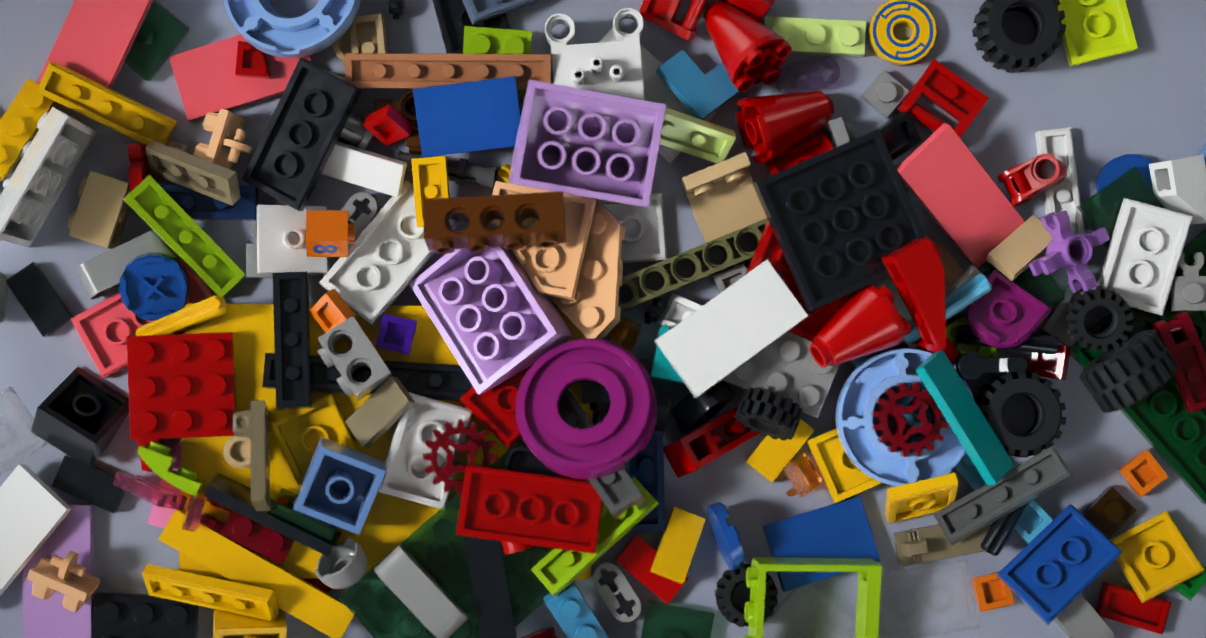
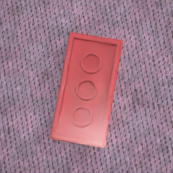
(98, 37)
(209, 79)
(959, 195)
(109, 323)

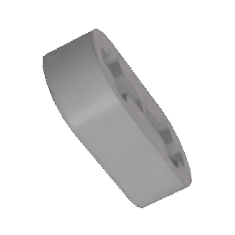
(363, 220)
(610, 596)

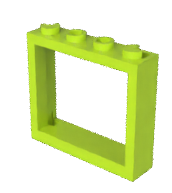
(867, 589)

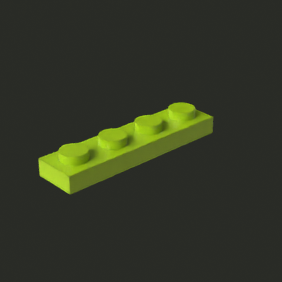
(184, 236)
(562, 566)

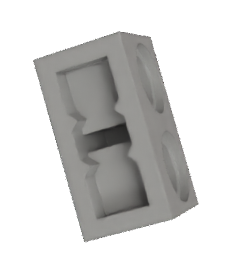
(361, 355)

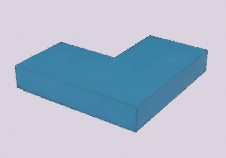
(696, 91)

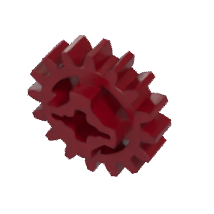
(900, 432)
(471, 444)

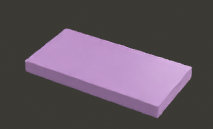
(47, 616)

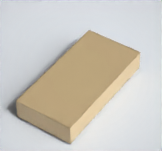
(1020, 248)

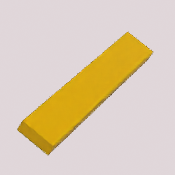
(249, 568)

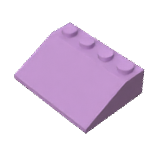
(587, 143)
(489, 313)

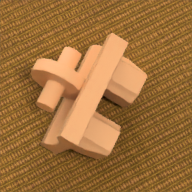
(226, 139)
(64, 577)

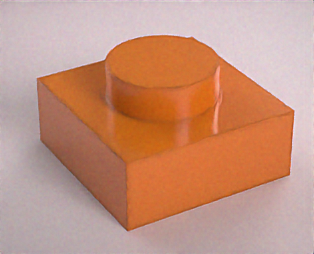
(331, 310)
(1142, 473)
(991, 592)

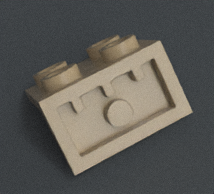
(723, 197)

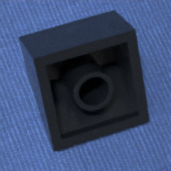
(81, 416)

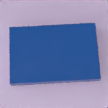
(467, 116)
(825, 532)
(1059, 564)

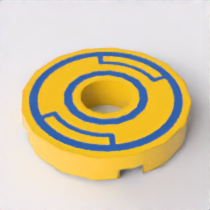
(913, 15)

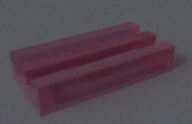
(150, 491)

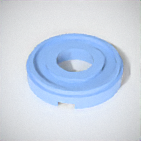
(291, 36)
(855, 422)

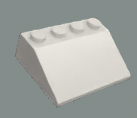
(41, 175)

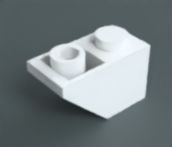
(1181, 185)

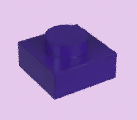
(396, 334)

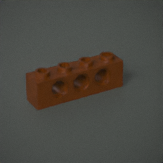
(478, 211)

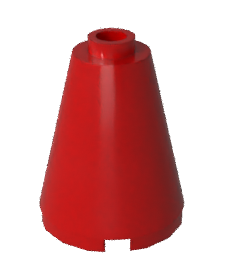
(781, 120)

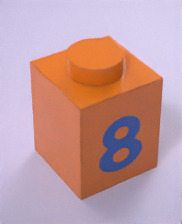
(328, 233)

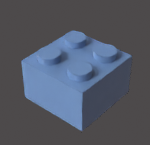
(339, 485)

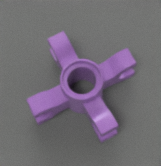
(1069, 251)

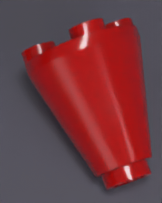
(745, 46)
(860, 328)

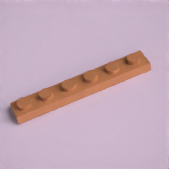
(434, 69)

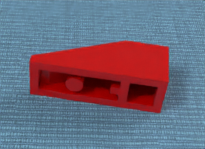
(921, 284)
(706, 443)

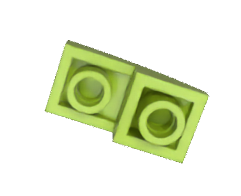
(162, 462)

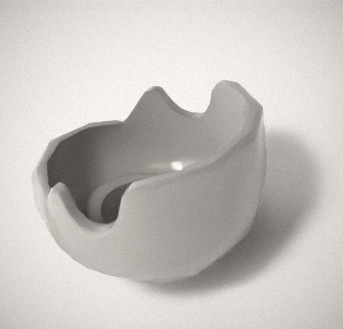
(343, 566)

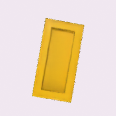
(773, 455)
(677, 545)

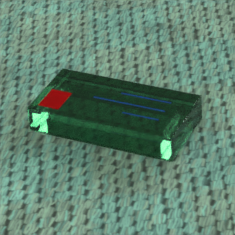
(283, 507)

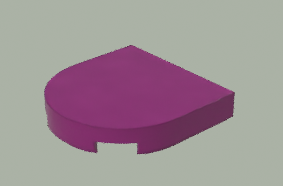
(1005, 313)

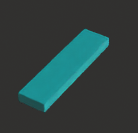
(965, 417)

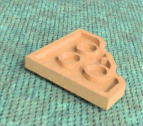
(558, 268)
(597, 292)

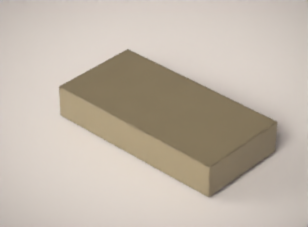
(380, 412)

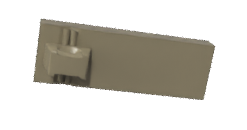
(179, 166)
(255, 425)
(930, 544)

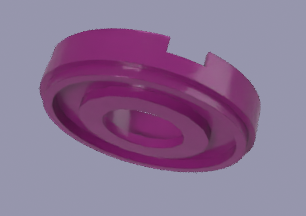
(594, 450)

